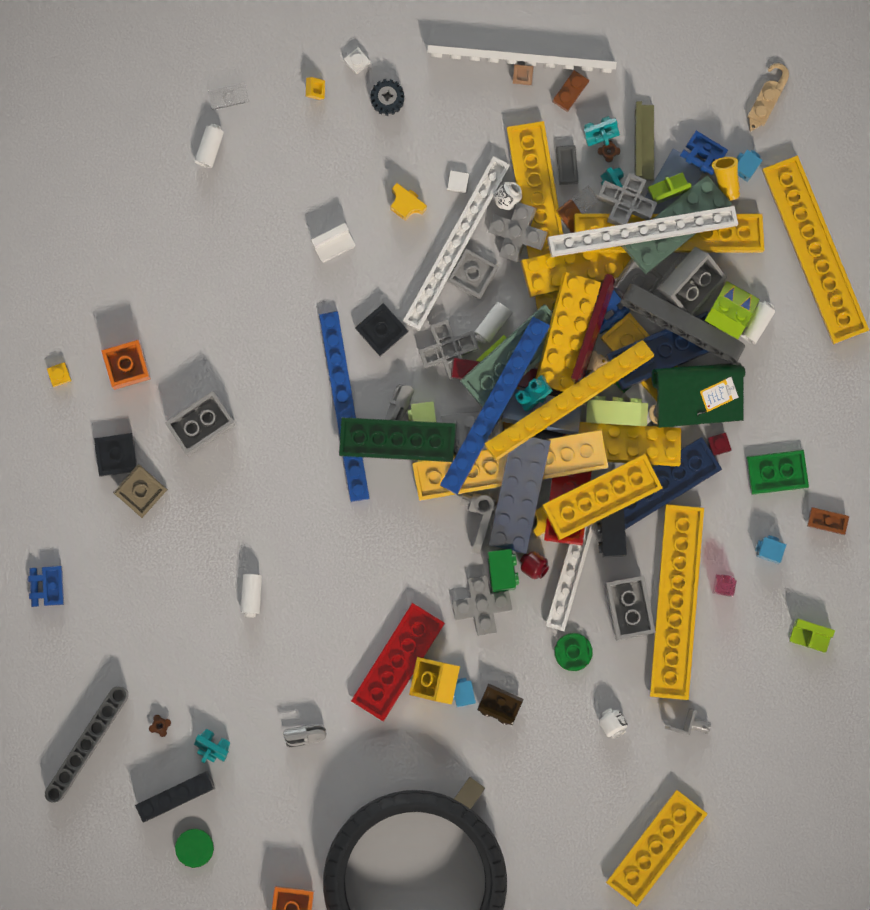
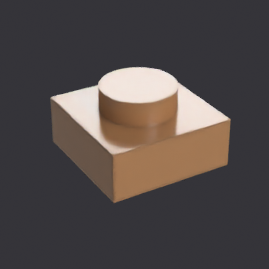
(523, 74)

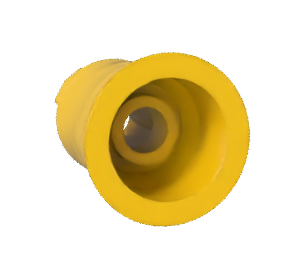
(727, 176)

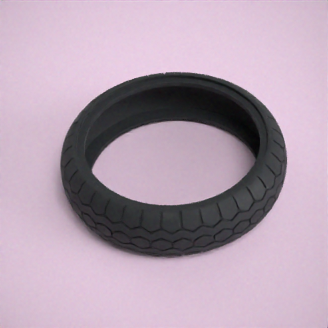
(423, 802)

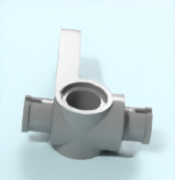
(472, 502)

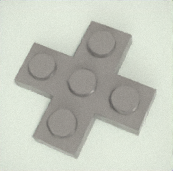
(626, 200)
(517, 232)
(447, 346)
(482, 605)

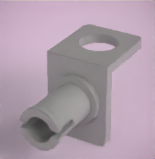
(692, 723)

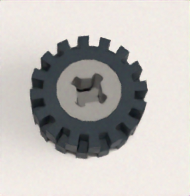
(383, 102)

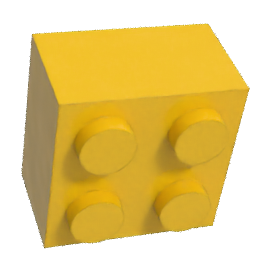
(434, 680)

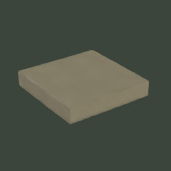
(140, 491)

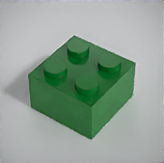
(501, 570)

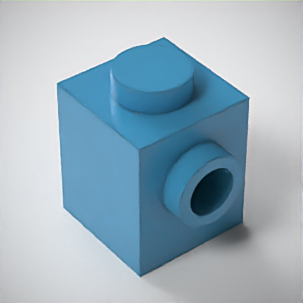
(748, 164)
(770, 549)
(464, 693)

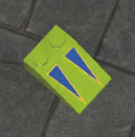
(732, 310)

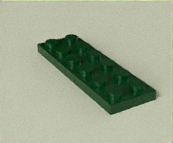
(397, 439)

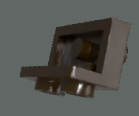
(500, 705)

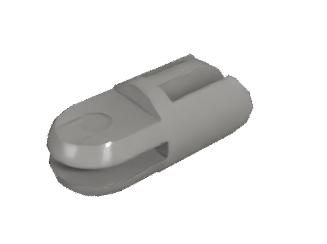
(399, 402)
(304, 735)

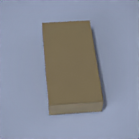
(469, 793)

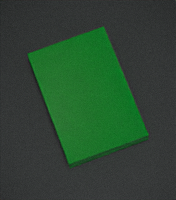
(777, 472)

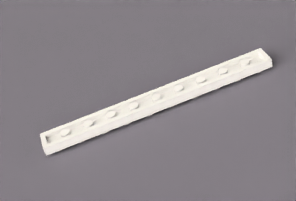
(513, 58)
(642, 231)
(456, 243)
(571, 574)

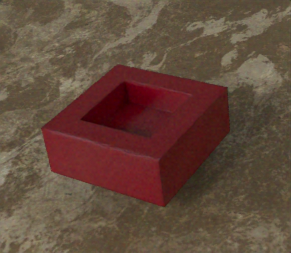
(719, 444)

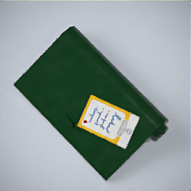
(705, 389)

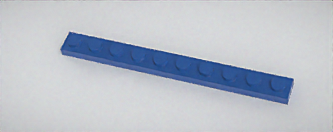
(342, 399)
(495, 405)

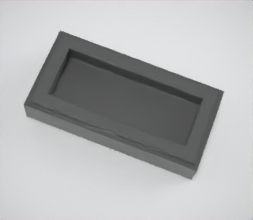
(567, 165)

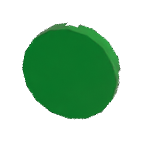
(573, 652)
(194, 848)

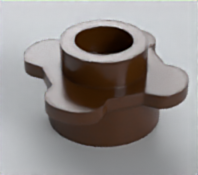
(609, 156)
(164, 722)

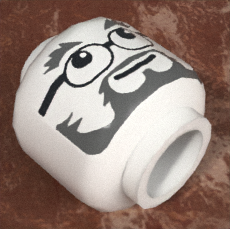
(508, 195)
(613, 723)

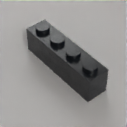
(612, 535)
(175, 796)

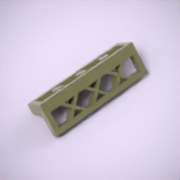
(644, 141)

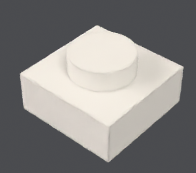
(357, 61)

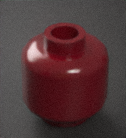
(534, 565)

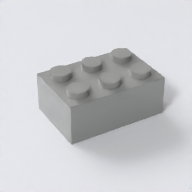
(692, 281)
(200, 423)
(464, 424)
(630, 608)

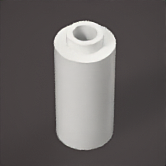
(209, 146)
(758, 322)
(492, 323)
(251, 595)

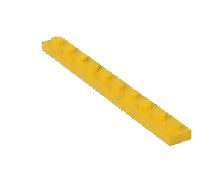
(569, 400)

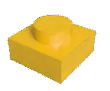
(315, 88)
(59, 374)

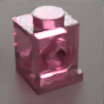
(724, 585)

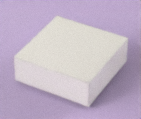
(458, 181)

